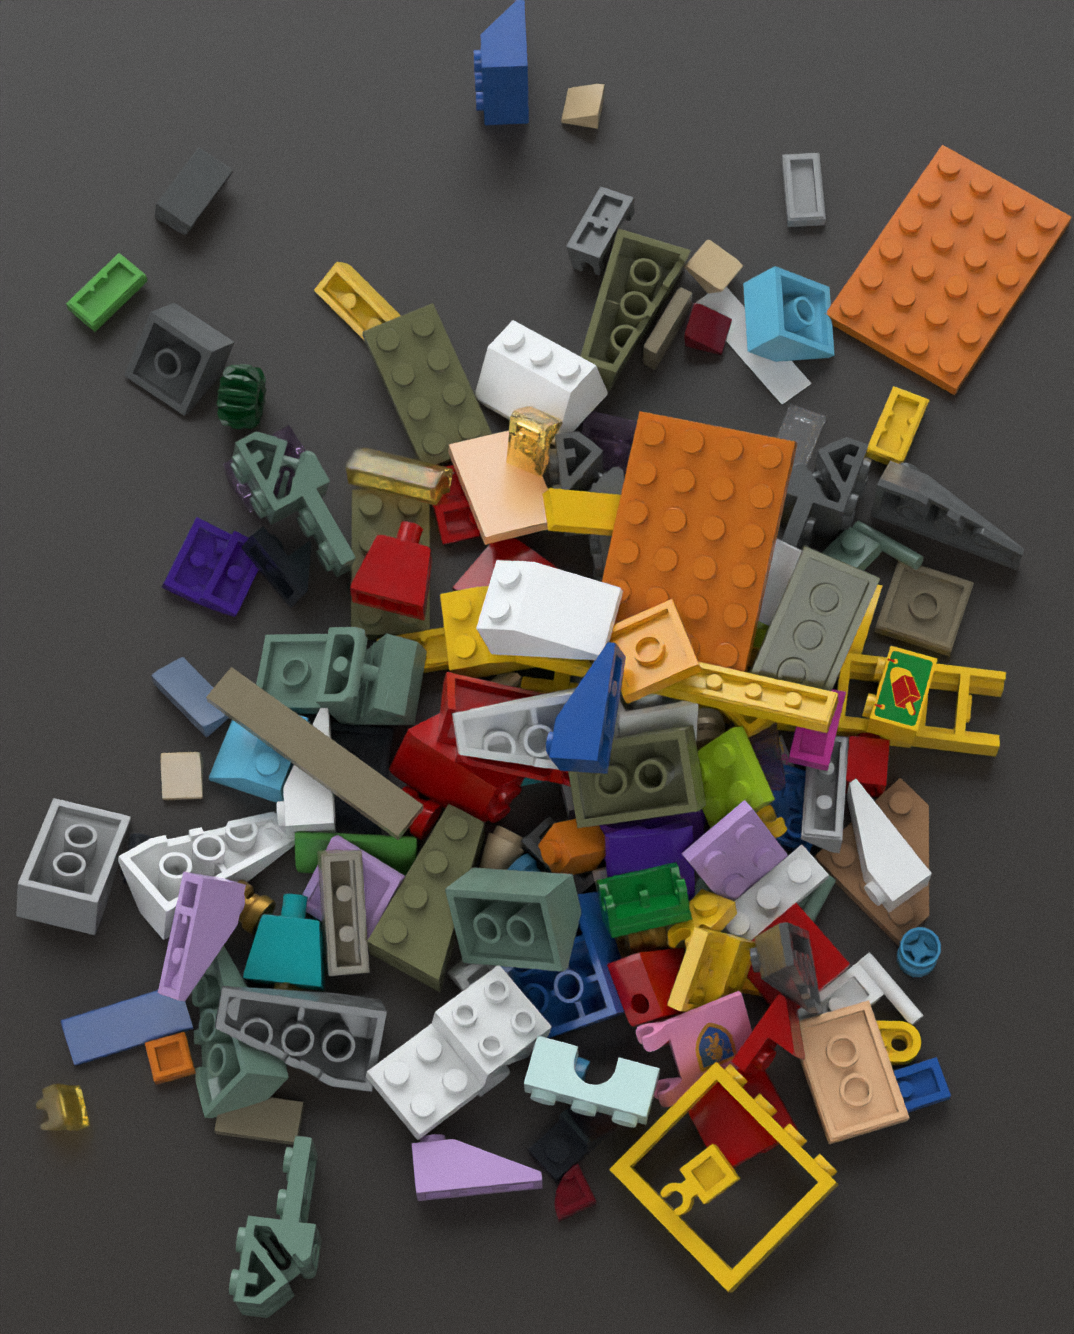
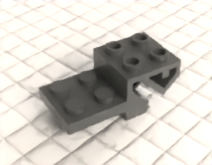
(579, 467)
(827, 498)

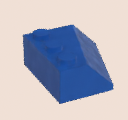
(503, 69)
(583, 991)

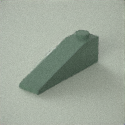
(231, 1070)

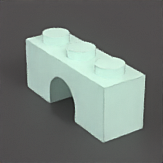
(624, 1096)

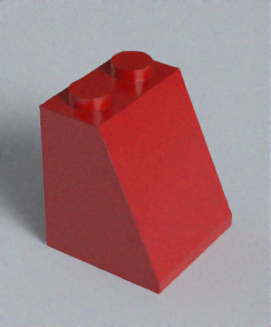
(435, 773)

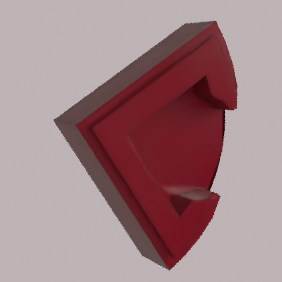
(573, 1194)

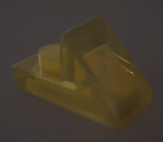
(530, 439)

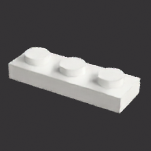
(775, 893)

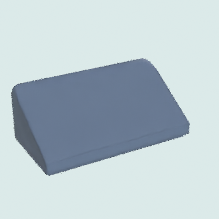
(188, 693)

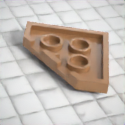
(911, 819)

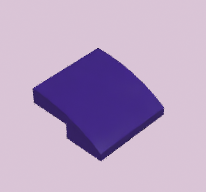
(212, 568)
(642, 849)

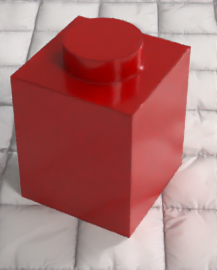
(868, 762)

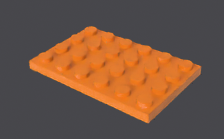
(948, 269)
(700, 529)

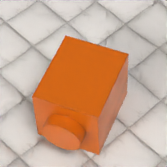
(572, 848)

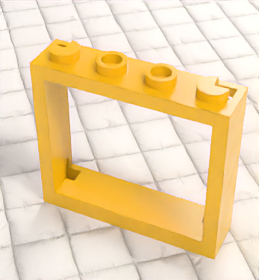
(677, 1226)

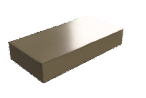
(667, 328)
(268, 1120)

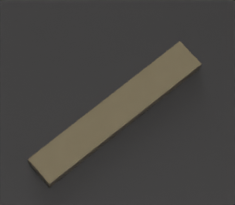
(315, 753)

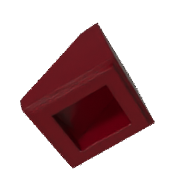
(707, 329)

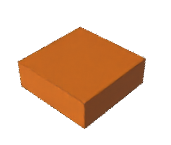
(170, 1058)

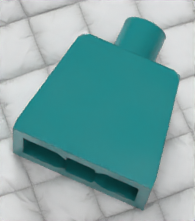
(288, 948)

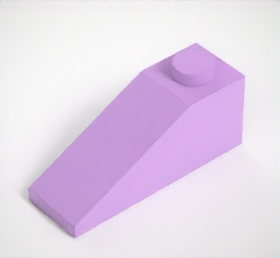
(201, 925)
(461, 1170)

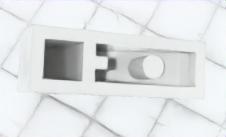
(306, 802)
(886, 859)

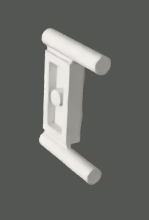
(862, 983)

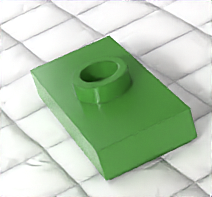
(106, 292)

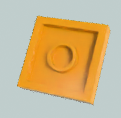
(655, 651)

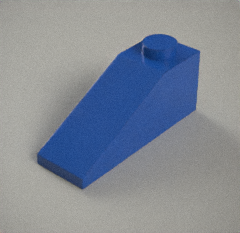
(588, 719)

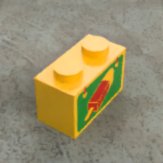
(900, 695)

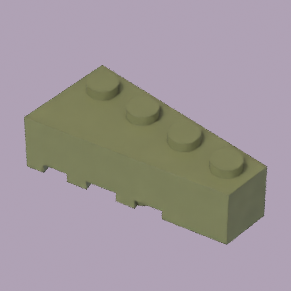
(630, 295)
(417, 925)

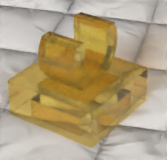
(64, 1108)

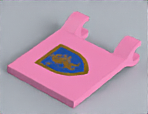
(697, 1042)

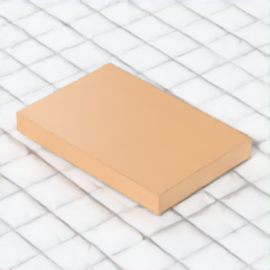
(500, 495)
(850, 1073)

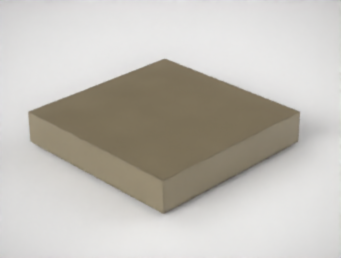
(924, 608)

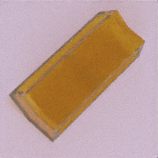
(398, 475)

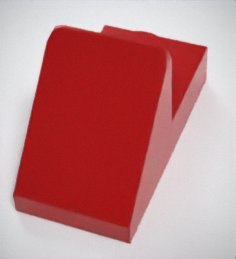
(777, 1026)

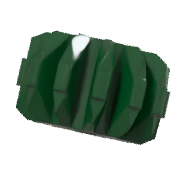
(241, 396)

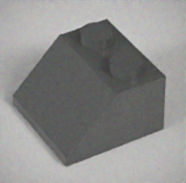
(178, 357)

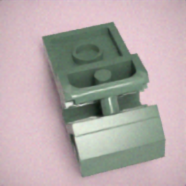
(258, 464)
(342, 675)
(258, 1284)

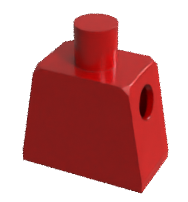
(395, 574)
(646, 983)

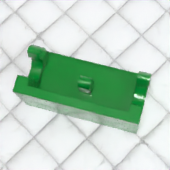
(643, 900)

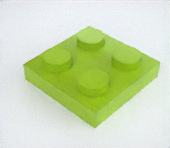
(731, 775)

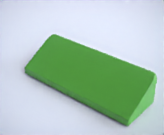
(395, 853)

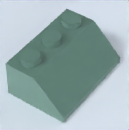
(515, 918)

